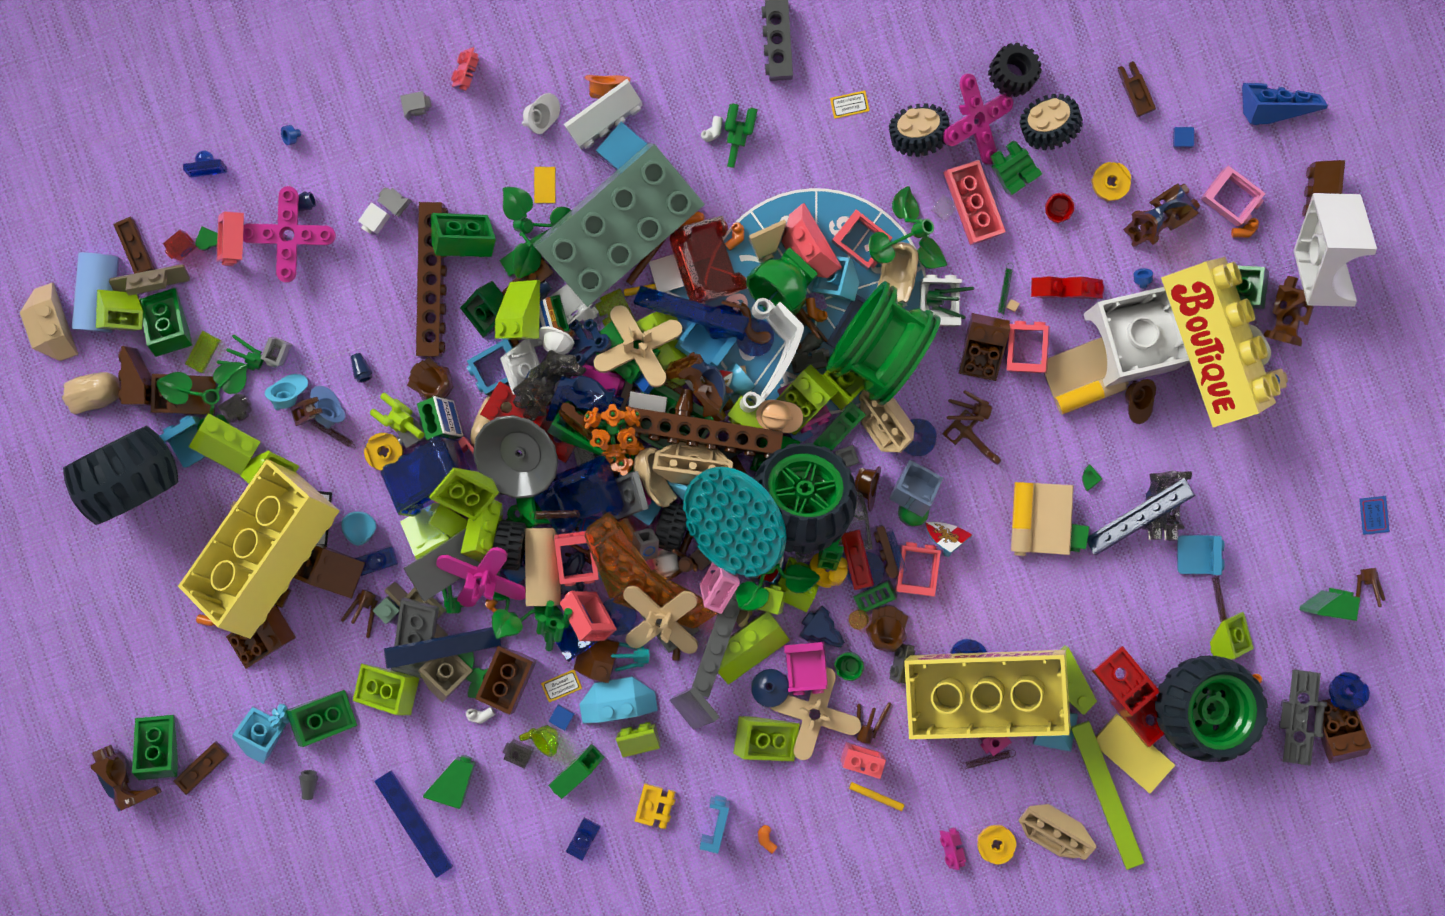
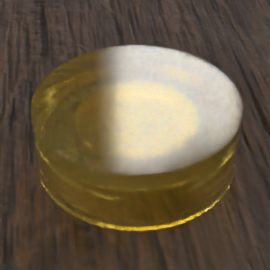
(858, 619)

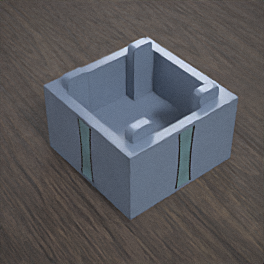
(916, 488)

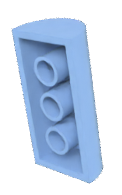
(92, 274)

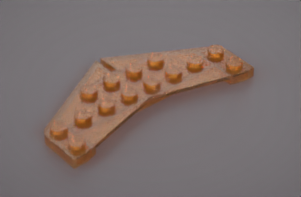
(623, 566)

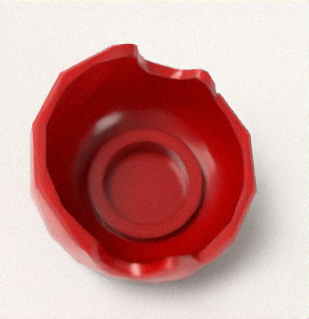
(1059, 207)

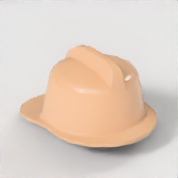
(779, 416)

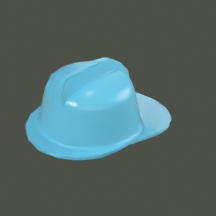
(285, 391)

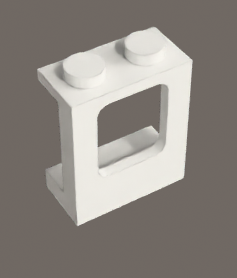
(946, 319)

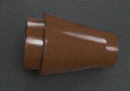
(685, 403)

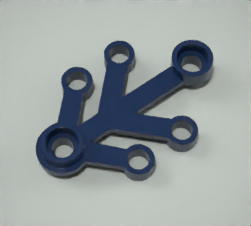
(599, 344)

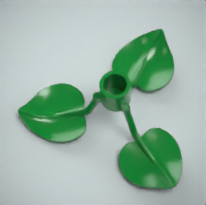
(515, 206)
(906, 207)
(229, 376)
(798, 580)
(508, 623)

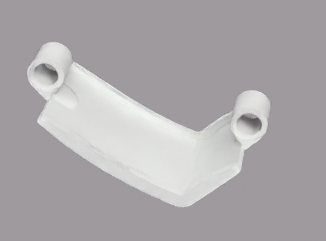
(790, 330)

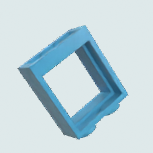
(473, 370)

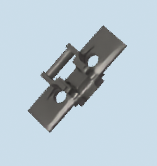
(1295, 717)

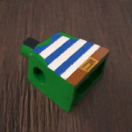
(552, 313)

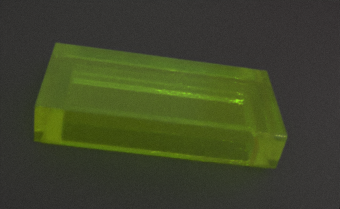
(202, 352)

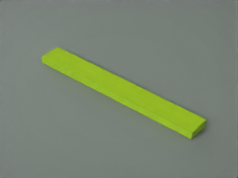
(1107, 795)

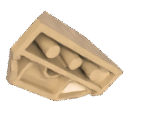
(47, 324)
(886, 424)
(683, 463)
(1057, 832)

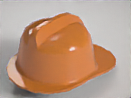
(603, 84)

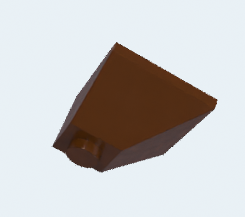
(597, 660)

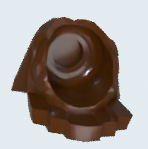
(430, 379)
(887, 628)

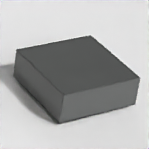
(848, 455)

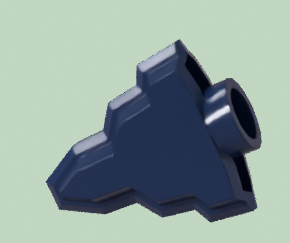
(574, 567)
(821, 628)

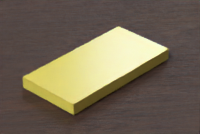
(1127, 750)

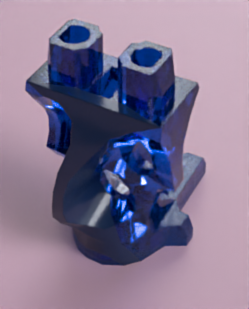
(585, 394)

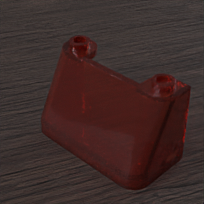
(705, 261)

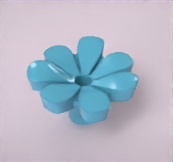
(279, 716)

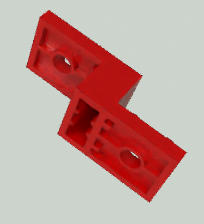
(493, 409)
(1132, 694)

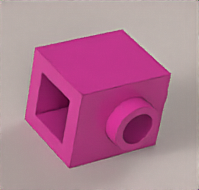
(994, 744)

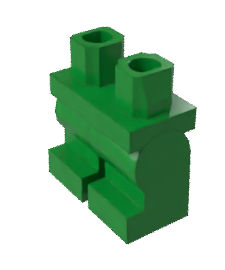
(1015, 168)
(830, 557)

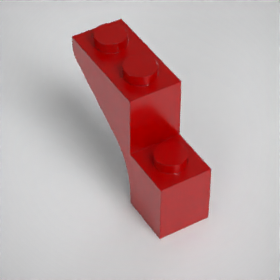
(1067, 287)

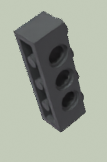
(781, 70)

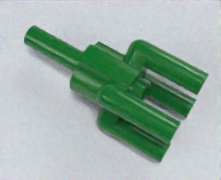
(738, 130)
(551, 627)

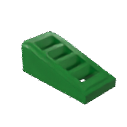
(878, 602)

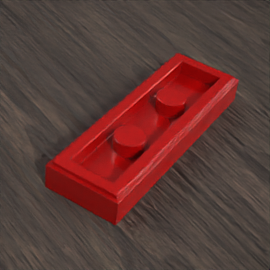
(857, 559)

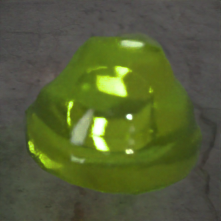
(544, 738)

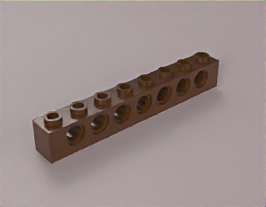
(424, 290)
(772, 437)

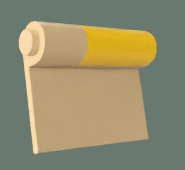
(1078, 376)
(1042, 518)

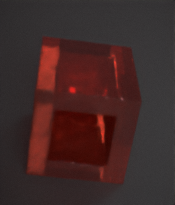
(179, 245)

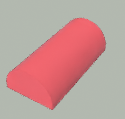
(974, 202)

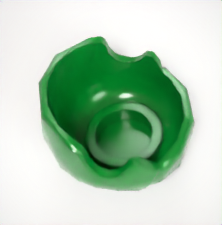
(910, 518)
(849, 666)

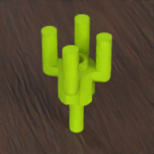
(398, 418)

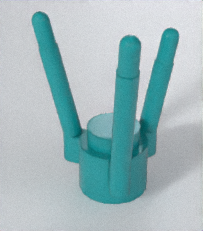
(639, 655)

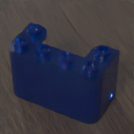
(420, 472)

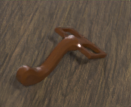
(757, 337)
(967, 432)

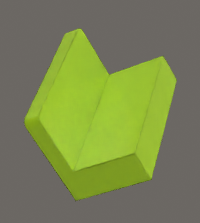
(446, 520)

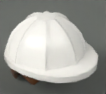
(556, 339)

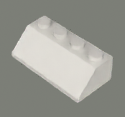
(603, 115)

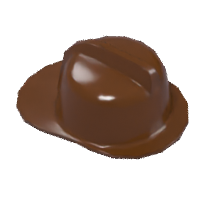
(1141, 399)
(866, 483)

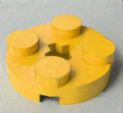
(1111, 170)
(374, 446)
(830, 578)
(999, 833)

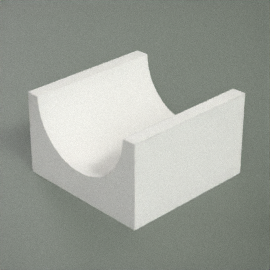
(1331, 236)
(1138, 336)

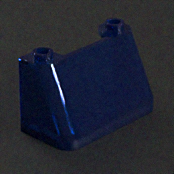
(584, 488)

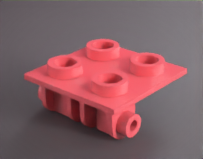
(465, 59)

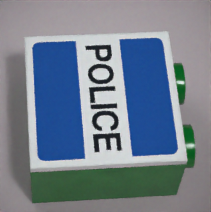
(439, 418)

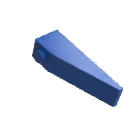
(1270, 105)

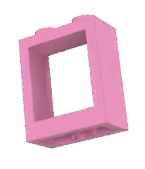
(1255, 192)
(718, 588)

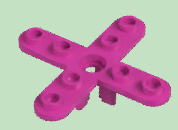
(976, 110)
(274, 234)
(487, 572)

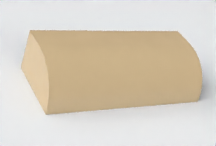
(541, 567)

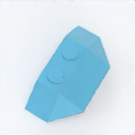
(617, 700)

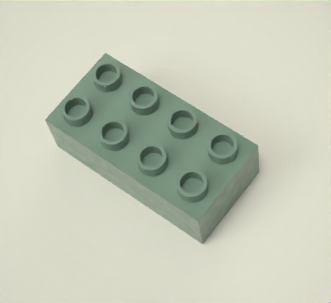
(618, 224)

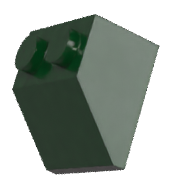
(483, 307)

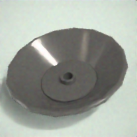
(513, 472)

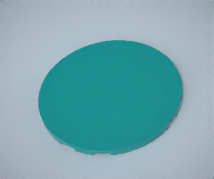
(734, 521)

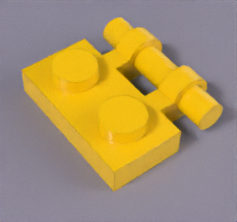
(649, 803)

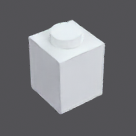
(373, 219)

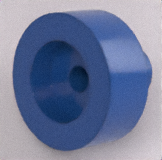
(289, 134)
(1143, 277)

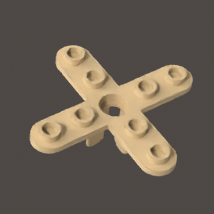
(644, 355)
(668, 613)
(828, 718)

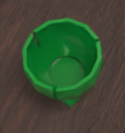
(786, 276)

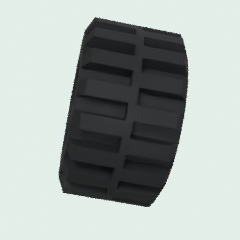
(1024, 60)
(671, 527)
(511, 538)

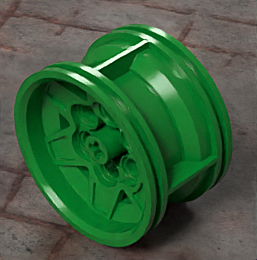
(884, 343)

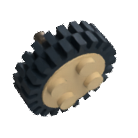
(1051, 122)
(918, 130)

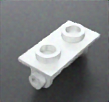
(583, 313)

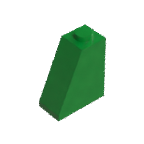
(576, 771)
(452, 783)

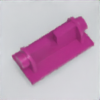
(953, 857)

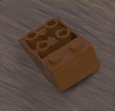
(984, 346)
(134, 378)
(194, 403)
(331, 571)
(267, 639)
(1343, 734)

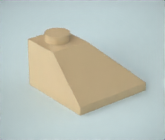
(767, 240)

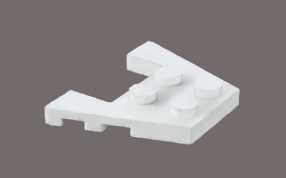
(520, 361)

